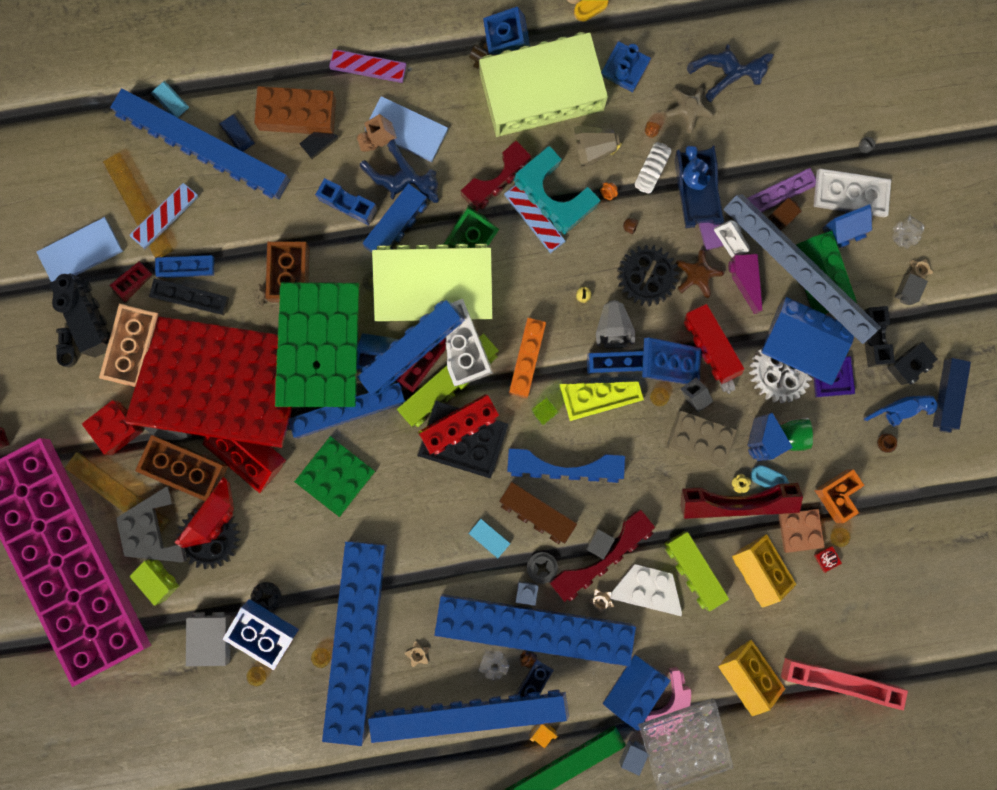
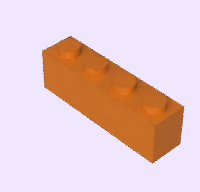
(527, 358)

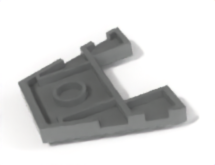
(141, 530)

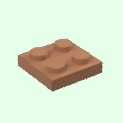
(801, 531)

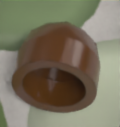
(630, 225)

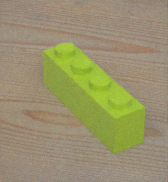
(696, 570)

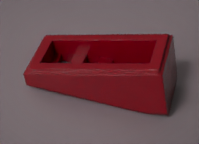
(135, 286)

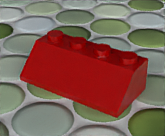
(251, 461)

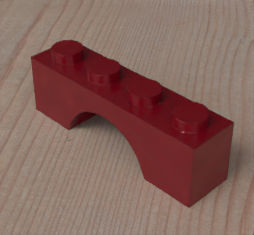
(479, 192)

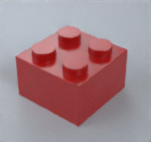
(109, 428)

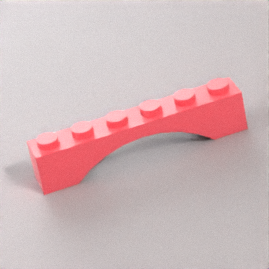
(844, 683)

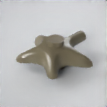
(689, 108)

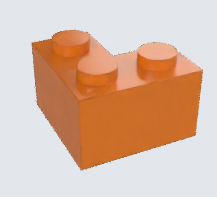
(836, 495)

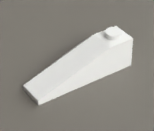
(465, 351)

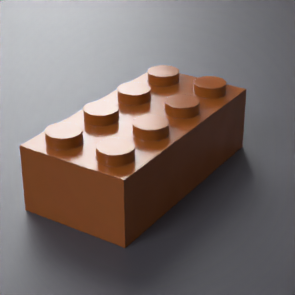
(295, 110)
(180, 468)

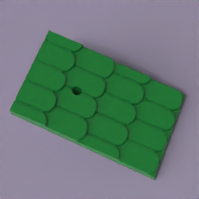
(317, 326)

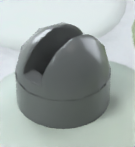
(864, 146)

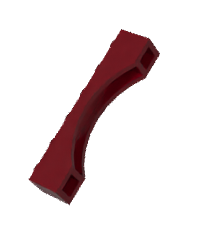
(780, 499)
(634, 529)

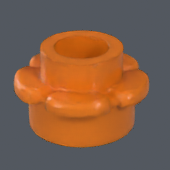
(609, 191)

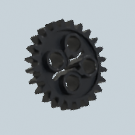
(662, 283)
(208, 555)

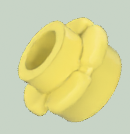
(736, 483)

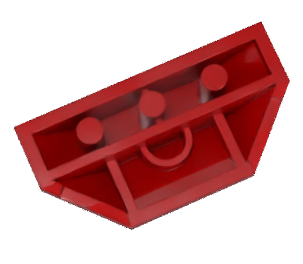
(209, 518)

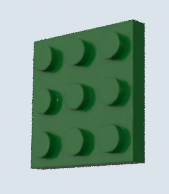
(335, 476)

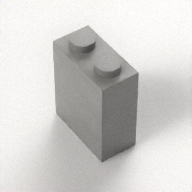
(205, 639)

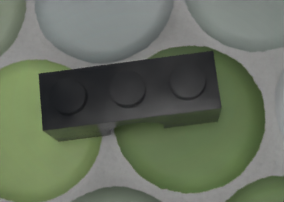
(877, 349)

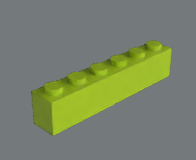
(439, 389)

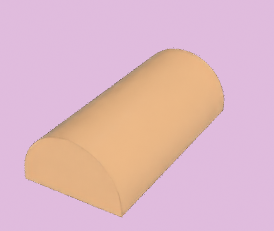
(128, 344)

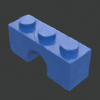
(339, 199)

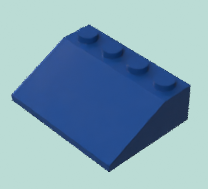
(807, 340)

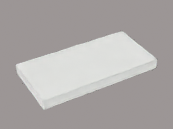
(851, 191)

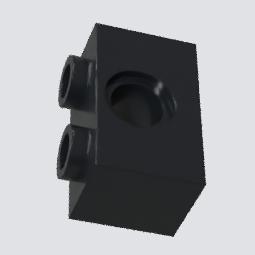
(902, 367)

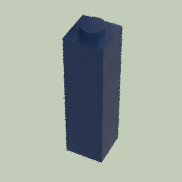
(951, 395)

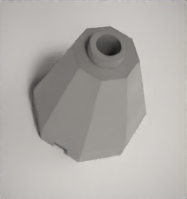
(614, 327)

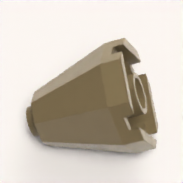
(595, 144)

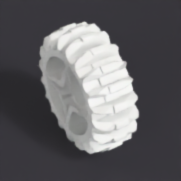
(652, 167)

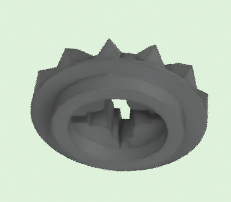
(551, 566)

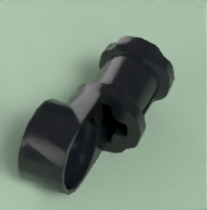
(65, 346)

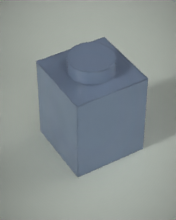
(526, 593)
(633, 757)

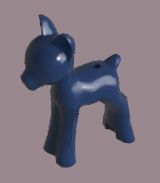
(732, 68)
(395, 184)

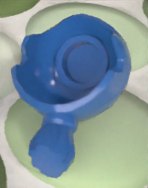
(695, 171)

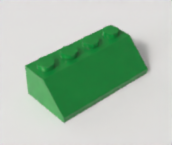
(826, 255)

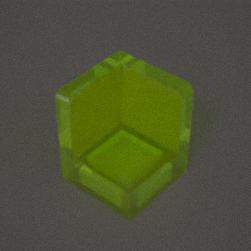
(544, 411)

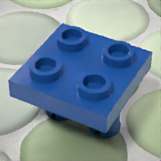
(625, 66)

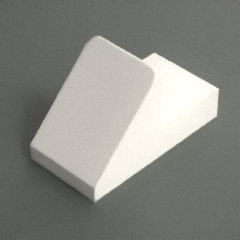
(731, 238)

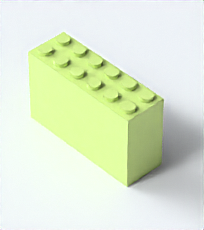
(543, 84)
(415, 280)

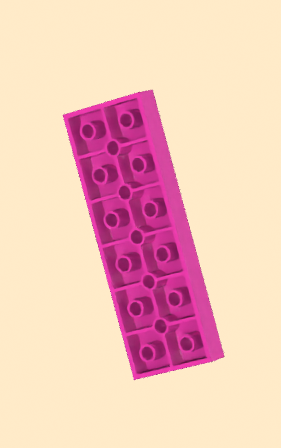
(64, 565)

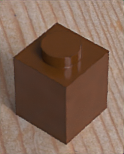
(785, 213)

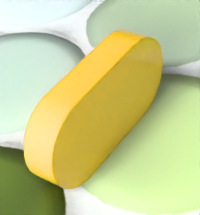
(588, 9)

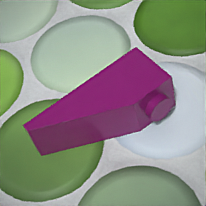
(746, 277)

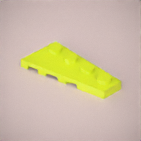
(593, 398)

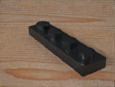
(189, 297)

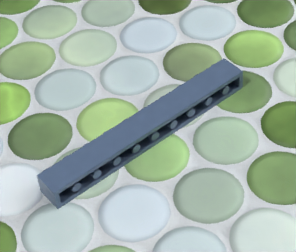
(802, 268)

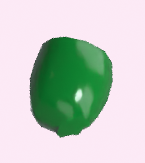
(799, 433)

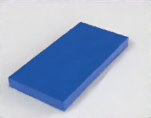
(670, 361)

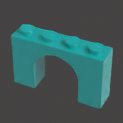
(562, 214)

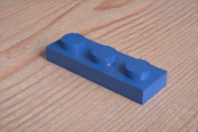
(184, 266)

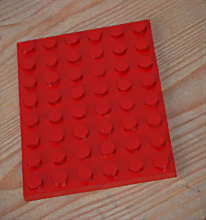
(210, 383)

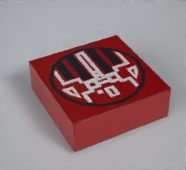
(827, 559)

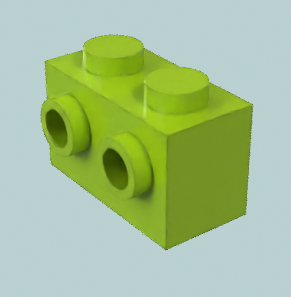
(154, 581)

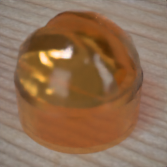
(652, 129)

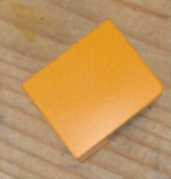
(543, 734)

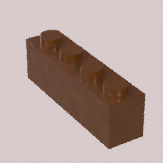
(537, 512)

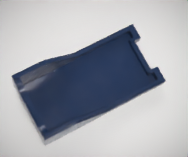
(704, 204)

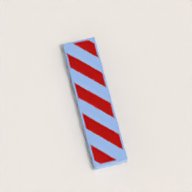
(163, 216)
(535, 219)

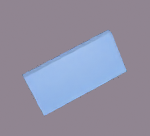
(412, 130)
(80, 250)

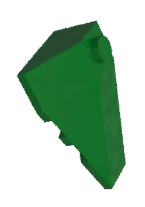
(471, 229)

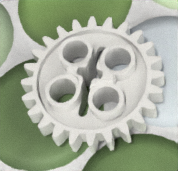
(764, 367)

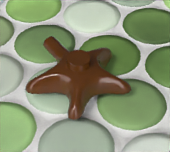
(698, 274)

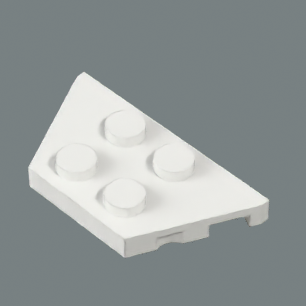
(648, 589)

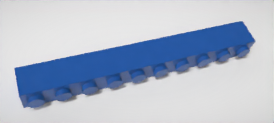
(199, 143)
(469, 717)

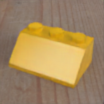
(764, 571)
(752, 678)

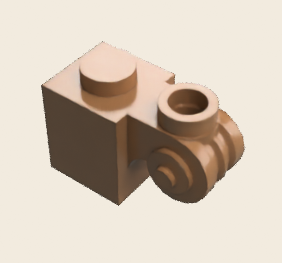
(379, 133)

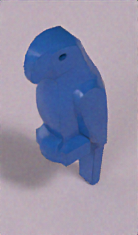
(905, 408)

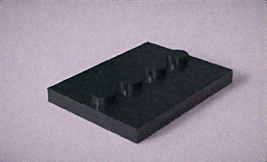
(474, 452)

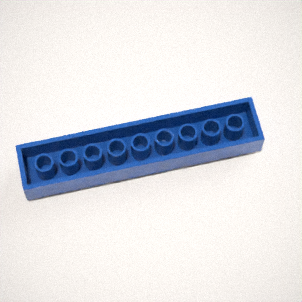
(535, 630)
(354, 643)

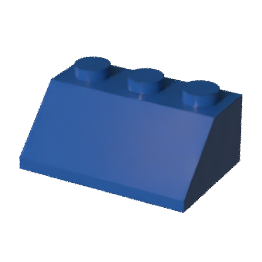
(767, 438)
(636, 692)

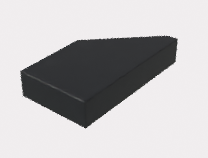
(317, 142)

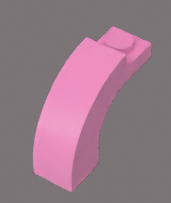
(680, 695)

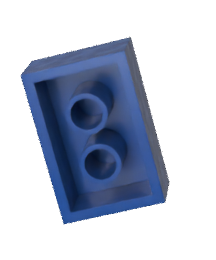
(260, 634)

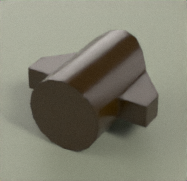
(478, 53)

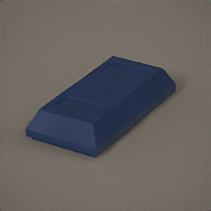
(237, 133)

